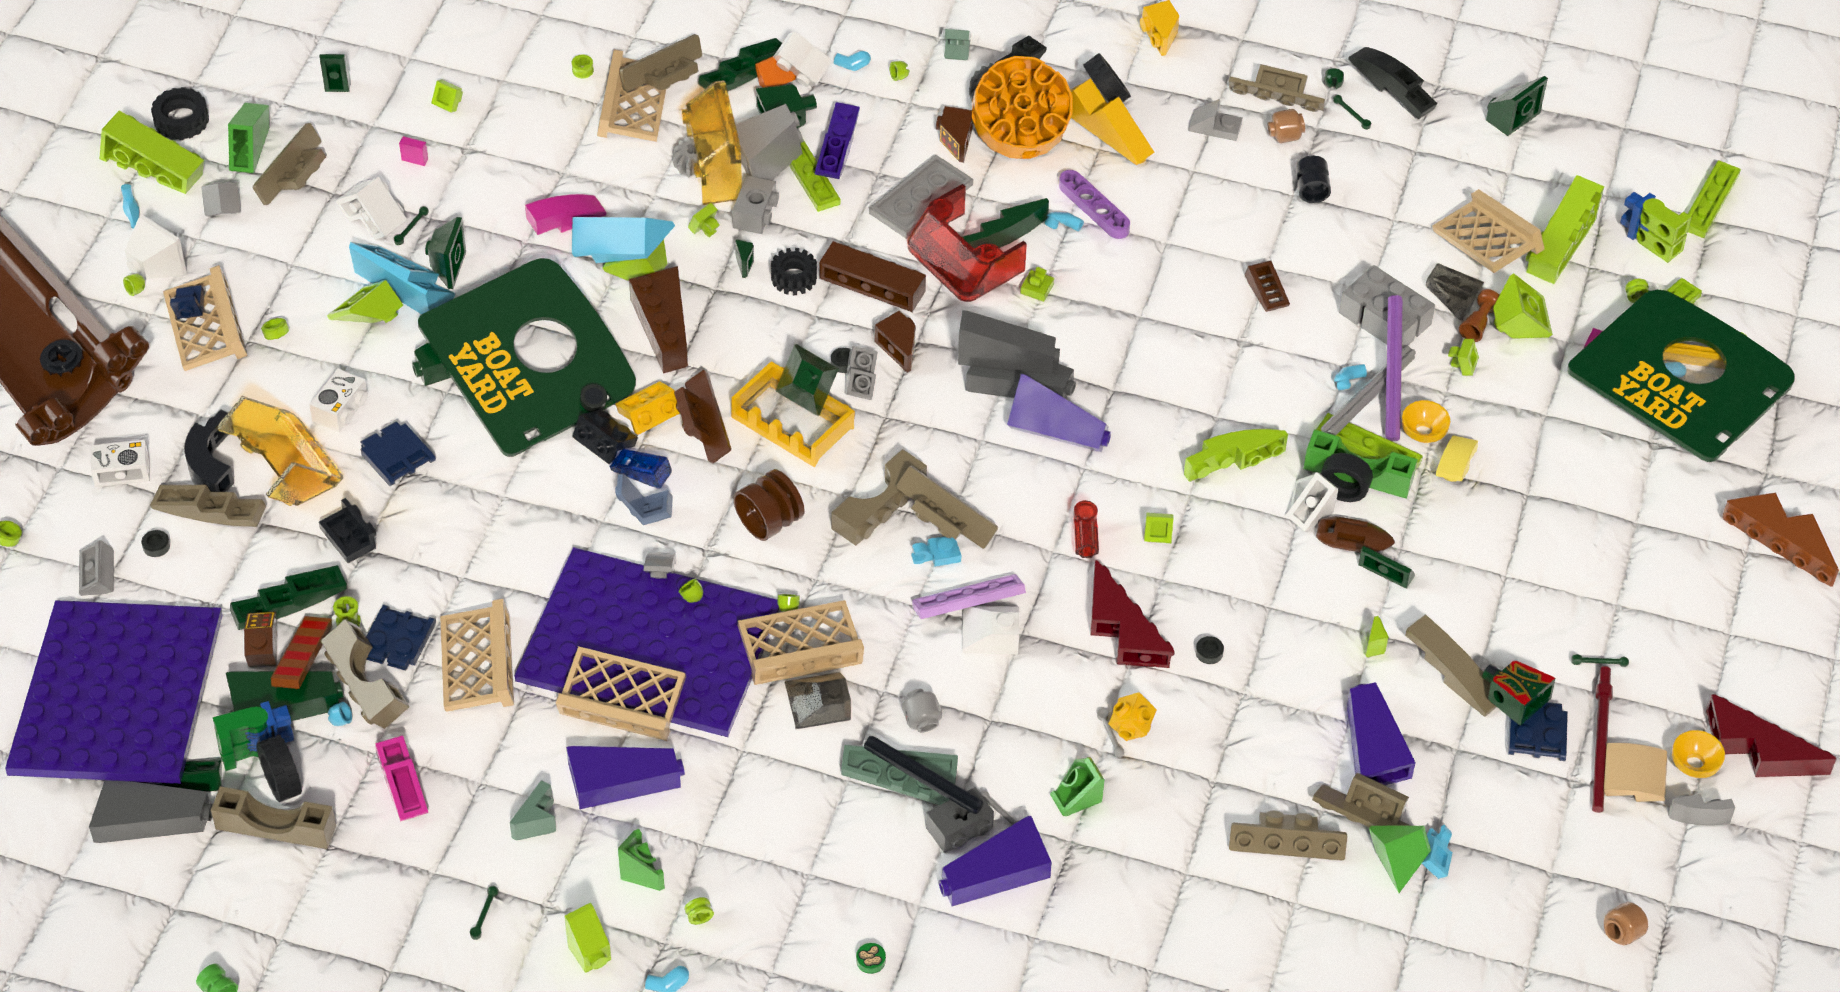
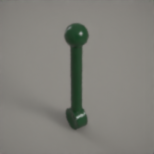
(1365, 123)
(399, 239)
(1578, 659)
(475, 932)

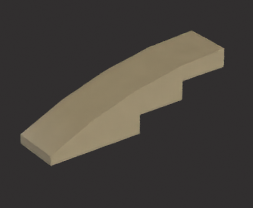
(200, 504)
(1453, 662)

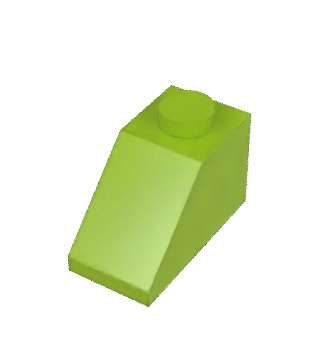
(587, 938)

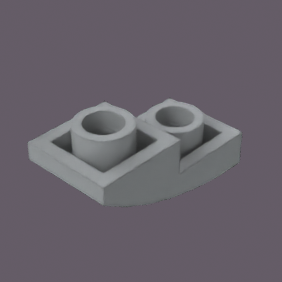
(860, 373)
(659, 564)
(1693, 810)

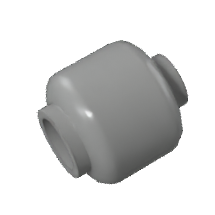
(922, 710)

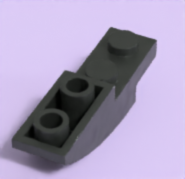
(1391, 74)

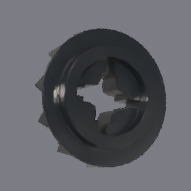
(66, 349)

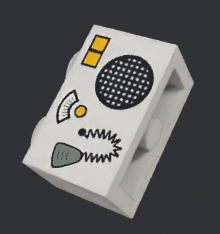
(338, 400)
(119, 463)

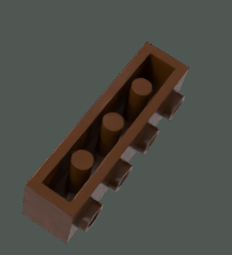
(872, 276)

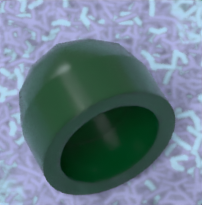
(1334, 78)

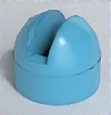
(340, 714)

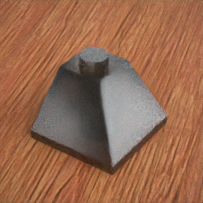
(819, 700)

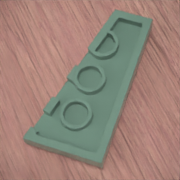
(869, 768)

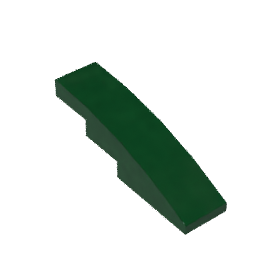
(741, 68)
(1011, 225)
(293, 596)

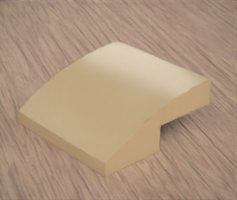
(1635, 771)

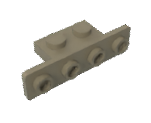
(664, 66)
(1278, 85)
(291, 166)
(944, 509)
(1365, 802)
(1288, 836)

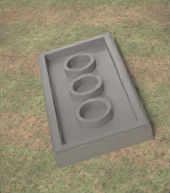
(908, 200)

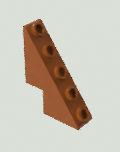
(1791, 537)

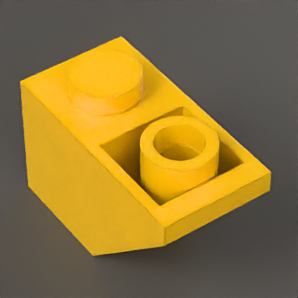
(1161, 25)

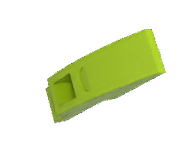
(1239, 447)

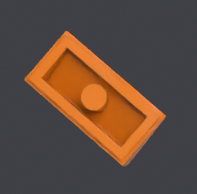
(771, 75)

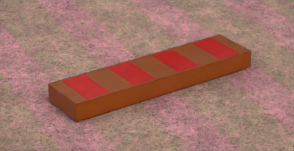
(301, 652)

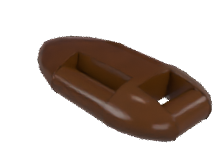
(1353, 534)

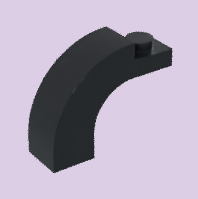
(198, 451)

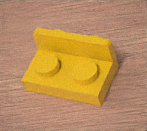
(649, 407)

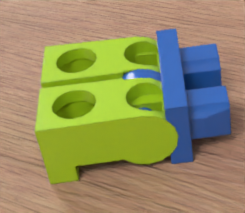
(1655, 225)

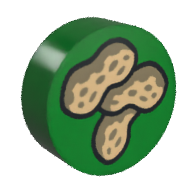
(871, 958)

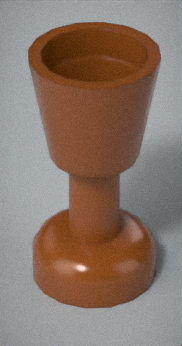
(1476, 323)

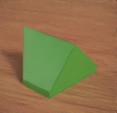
(1079, 788)
(1400, 850)
(637, 863)

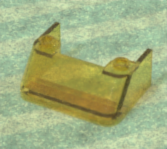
(716, 142)
(286, 446)

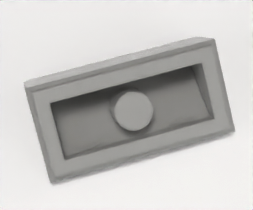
(96, 569)

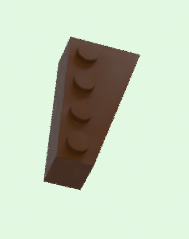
(660, 312)

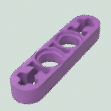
(1090, 206)

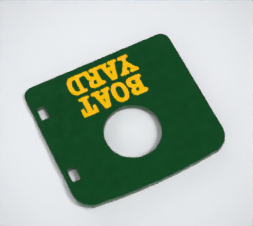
(476, 347)
(1630, 372)

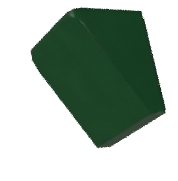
(744, 256)

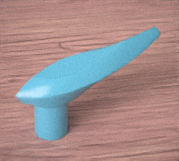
(130, 205)

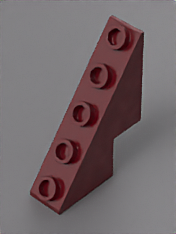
(1119, 617)
(1770, 747)

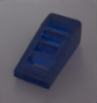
(655, 476)

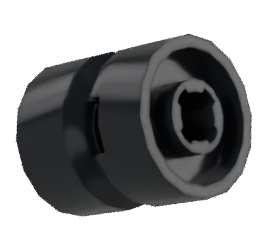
(1313, 179)

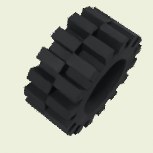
(793, 260)

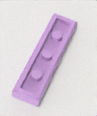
(968, 596)

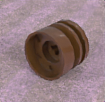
(768, 505)

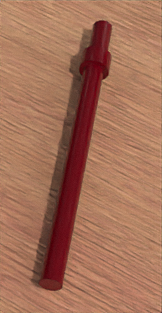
(1604, 694)

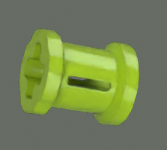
(341, 610)

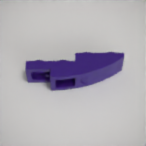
(838, 141)

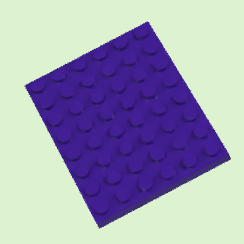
(627, 614)
(115, 692)

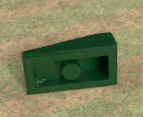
(335, 73)

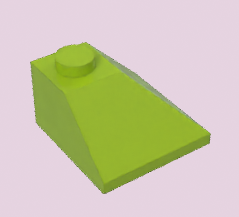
(638, 267)
(369, 305)
(1521, 311)

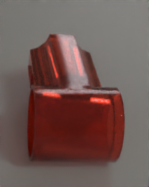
(1085, 529)

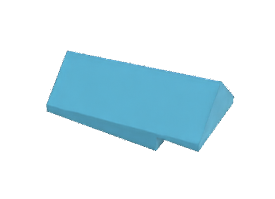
(617, 237)
(409, 280)

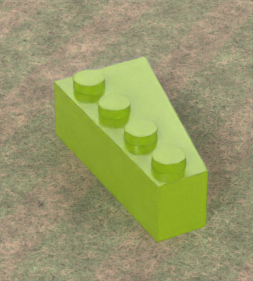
(149, 153)
(1566, 229)

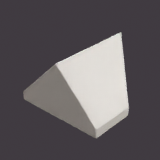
(1312, 500)

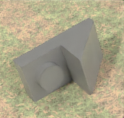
(1210, 122)

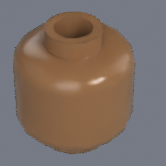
(1286, 126)
(1625, 923)

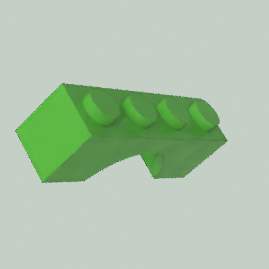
(1390, 474)

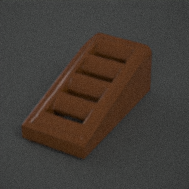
(1266, 269)

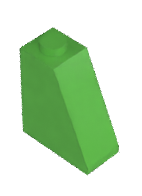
(247, 136)

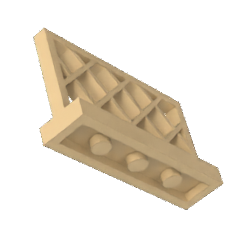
(613, 99)
(1502, 220)
(226, 318)
(499, 649)
(806, 658)
(619, 716)

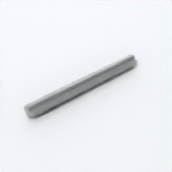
(1364, 396)

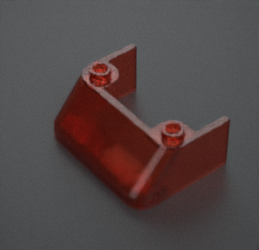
(952, 260)

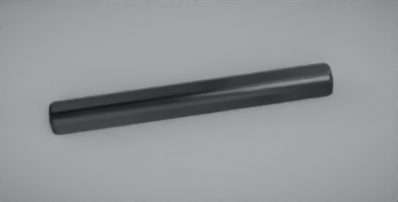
(923, 775)

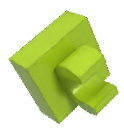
(446, 95)
(705, 220)
(1037, 284)
(1465, 357)
(1158, 527)

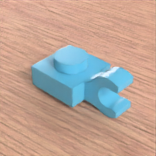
(939, 550)
(1440, 856)

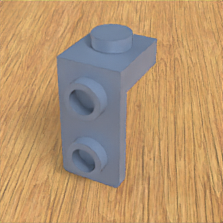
(645, 509)

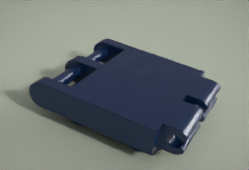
(395, 452)
(398, 637)
(1542, 730)

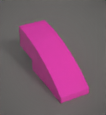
(560, 210)
(401, 778)

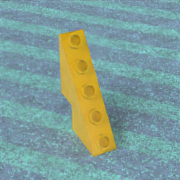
(1109, 122)

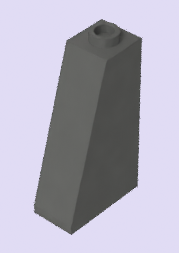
(1004, 345)
(1005, 382)
(147, 811)

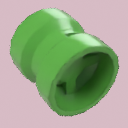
(214, 979)

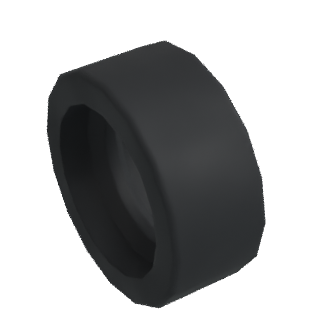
(1353, 467)

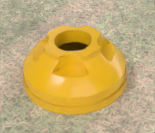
(1425, 414)
(1701, 746)

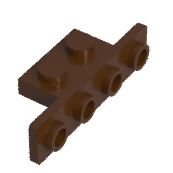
(702, 416)

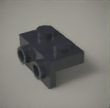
(603, 435)
(349, 532)

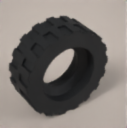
(1106, 78)
(177, 99)
(279, 768)

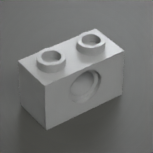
(755, 204)

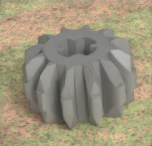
(684, 156)

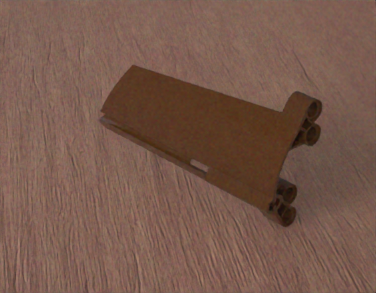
(51, 403)

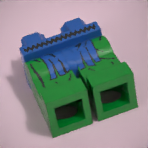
(242, 729)

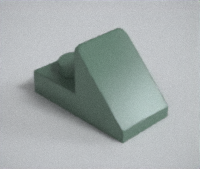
(957, 44)
(533, 815)

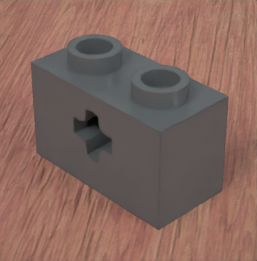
(954, 826)

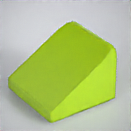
(1378, 639)

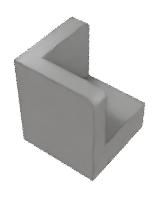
(220, 199)

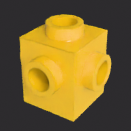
(1132, 716)

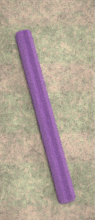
(1394, 366)

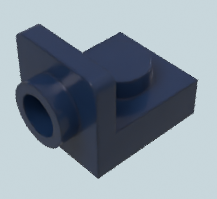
(188, 302)

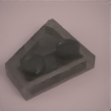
(1454, 289)

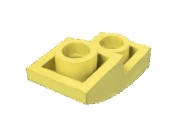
(1456, 458)

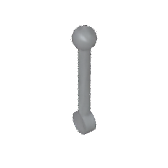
(1102, 715)
(986, 796)

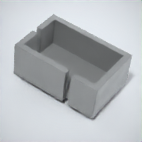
(1373, 291)

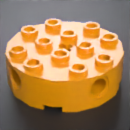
(1043, 112)

